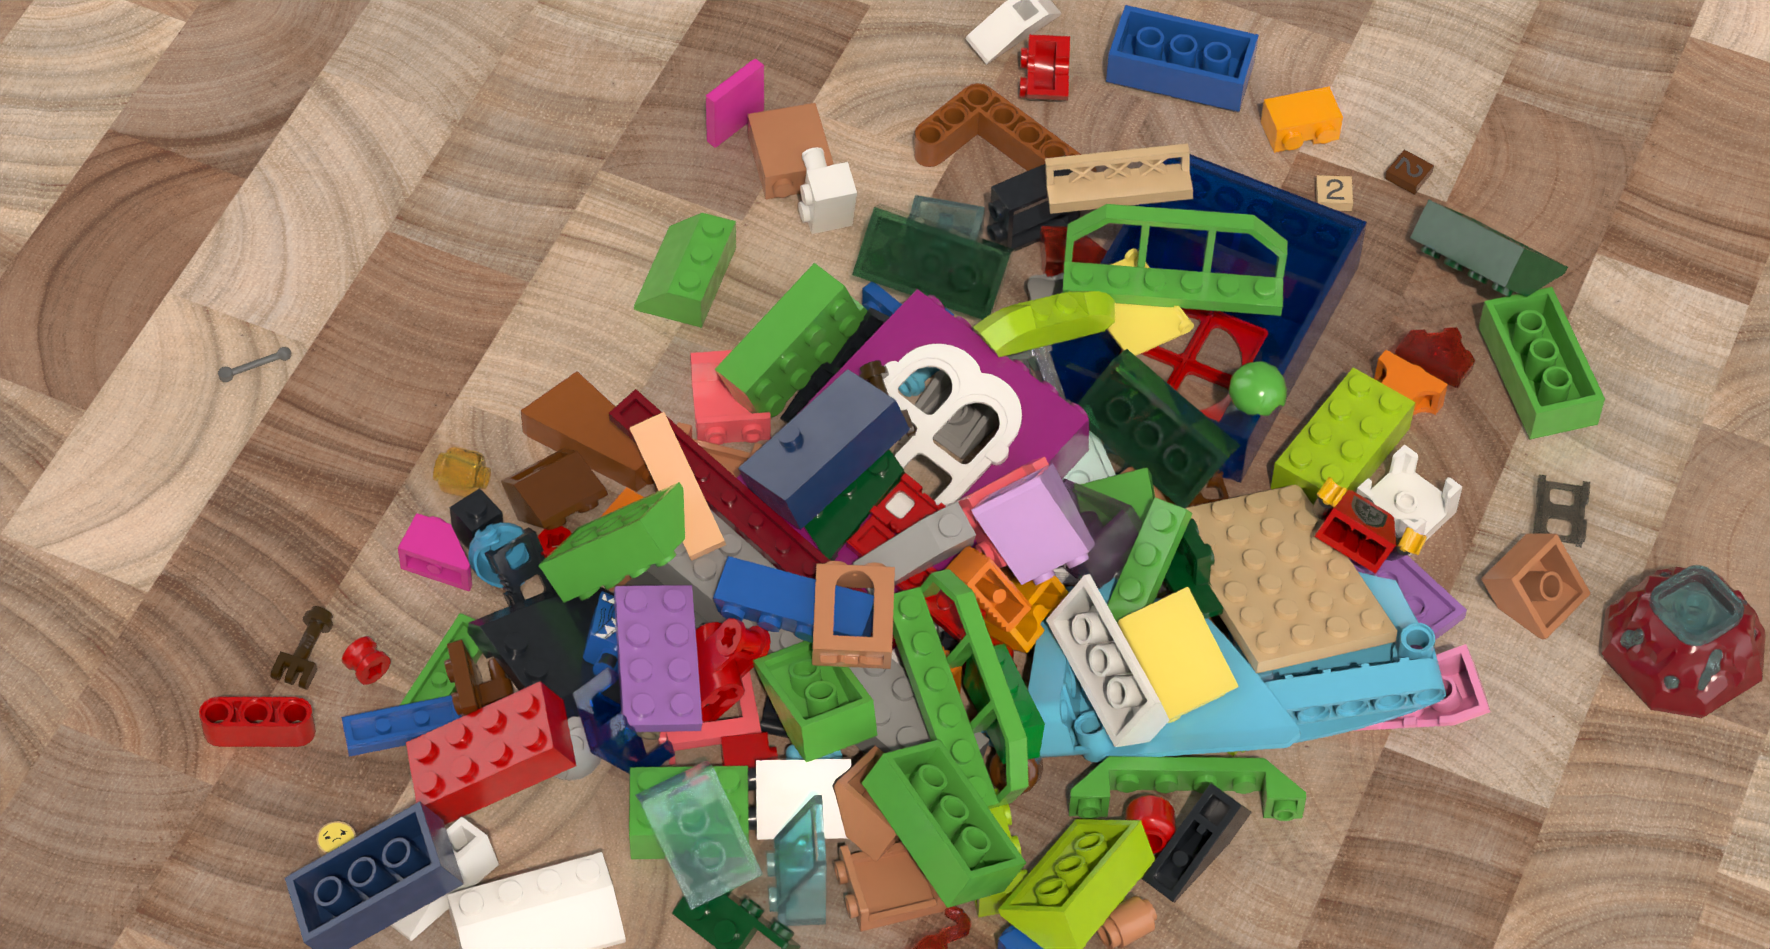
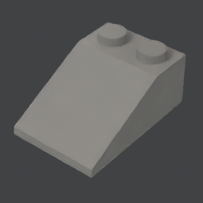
(966, 427)

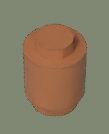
(1128, 923)

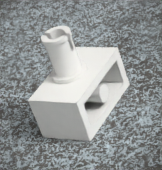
(827, 193)

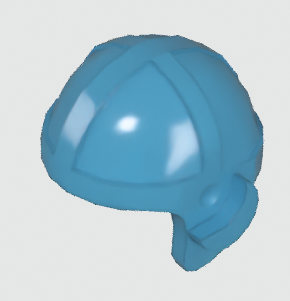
(492, 538)

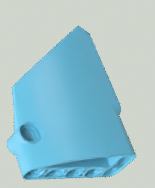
(1365, 684)

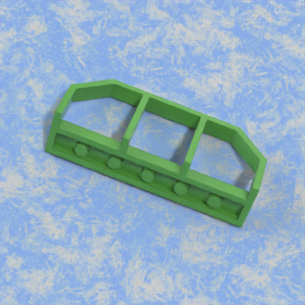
(1178, 287)
(937, 691)

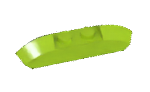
(1047, 321)

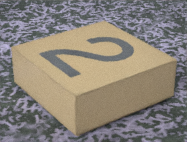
(1335, 192)

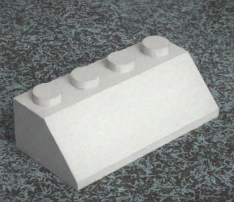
(1106, 666)
(541, 909)

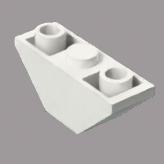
(1010, 26)

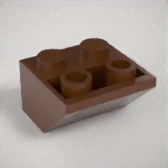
(553, 489)

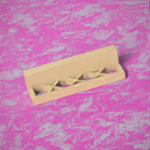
(1118, 184)

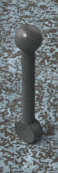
(226, 373)

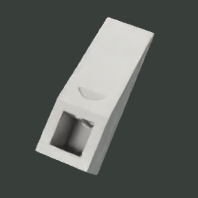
(475, 861)

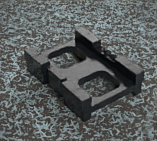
(515, 577)

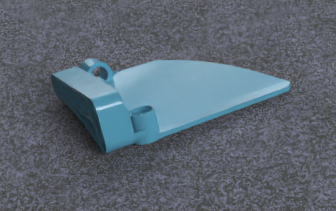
(1235, 722)

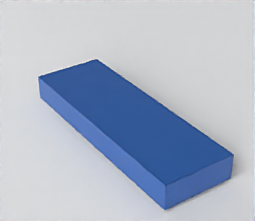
(396, 725)

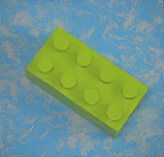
(1345, 437)

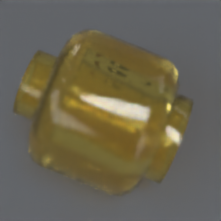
(461, 471)

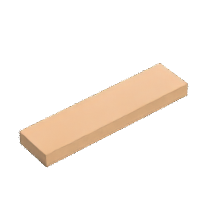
(669, 467)

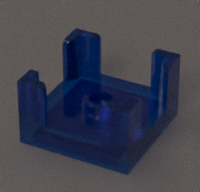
(609, 731)

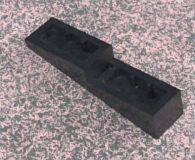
(868, 326)

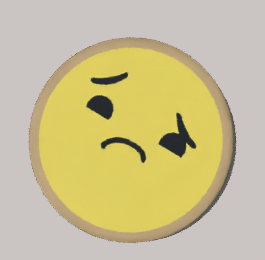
(333, 836)

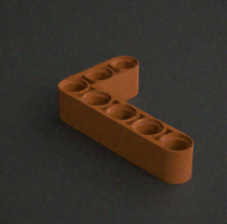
(996, 120)

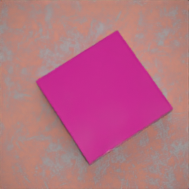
(732, 102)

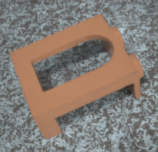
(853, 650)

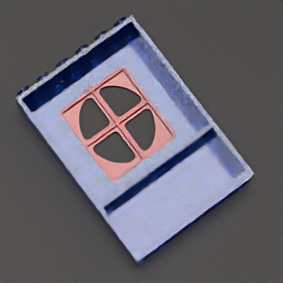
(1319, 265)

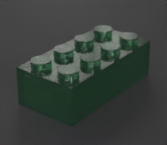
(935, 259)
(1156, 429)

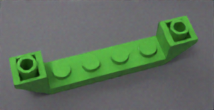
(1280, 795)

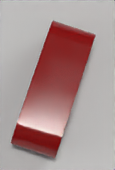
(241, 712)

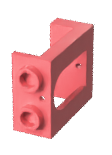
(713, 731)

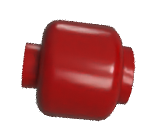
(1156, 817)

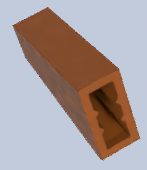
(578, 419)

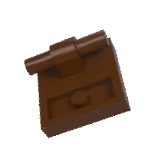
(471, 690)

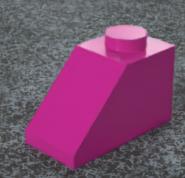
(434, 552)

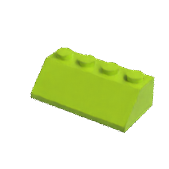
(1079, 882)

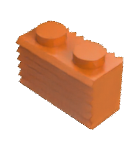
(991, 587)

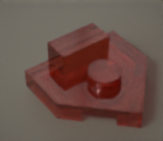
(1054, 245)
(1438, 354)

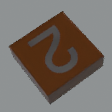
(1409, 172)

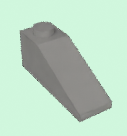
(924, 544)

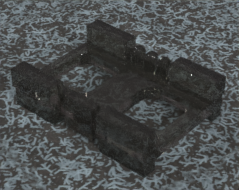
(1574, 513)

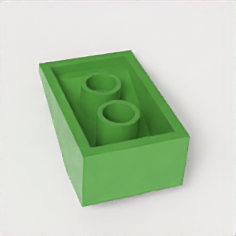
(816, 704)

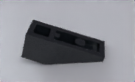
(1197, 842)

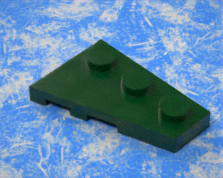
(850, 508)

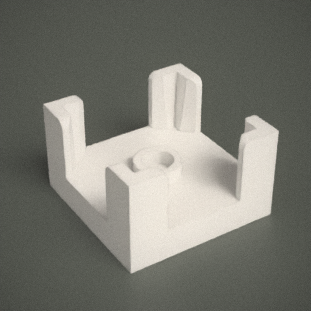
(1412, 498)

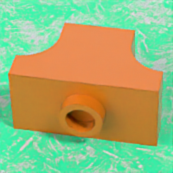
(1411, 382)

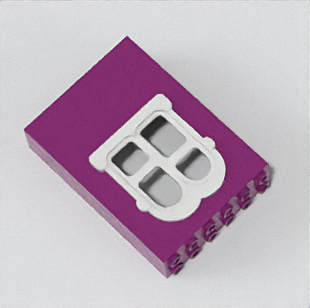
(1030, 412)

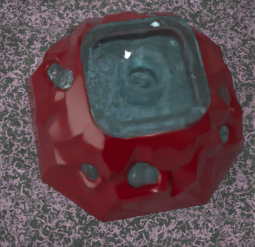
(1684, 641)

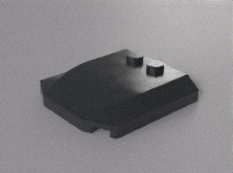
(543, 643)

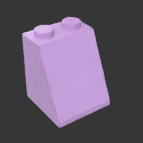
(1035, 526)

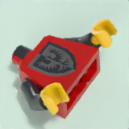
(1361, 528)

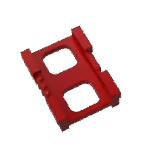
(923, 506)

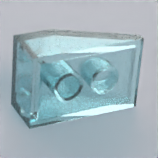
(699, 834)
(800, 868)

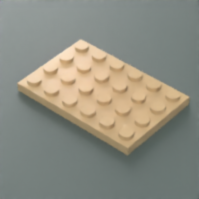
(1281, 586)

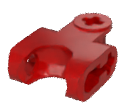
(725, 657)

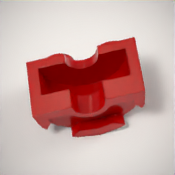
(1046, 68)

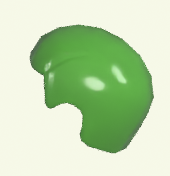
(1257, 388)

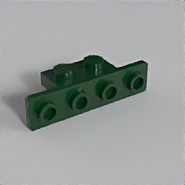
(1192, 569)
(732, 923)

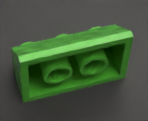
(688, 269)

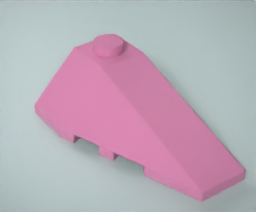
(1463, 698)

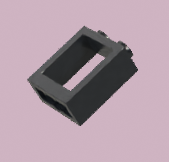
(1017, 193)

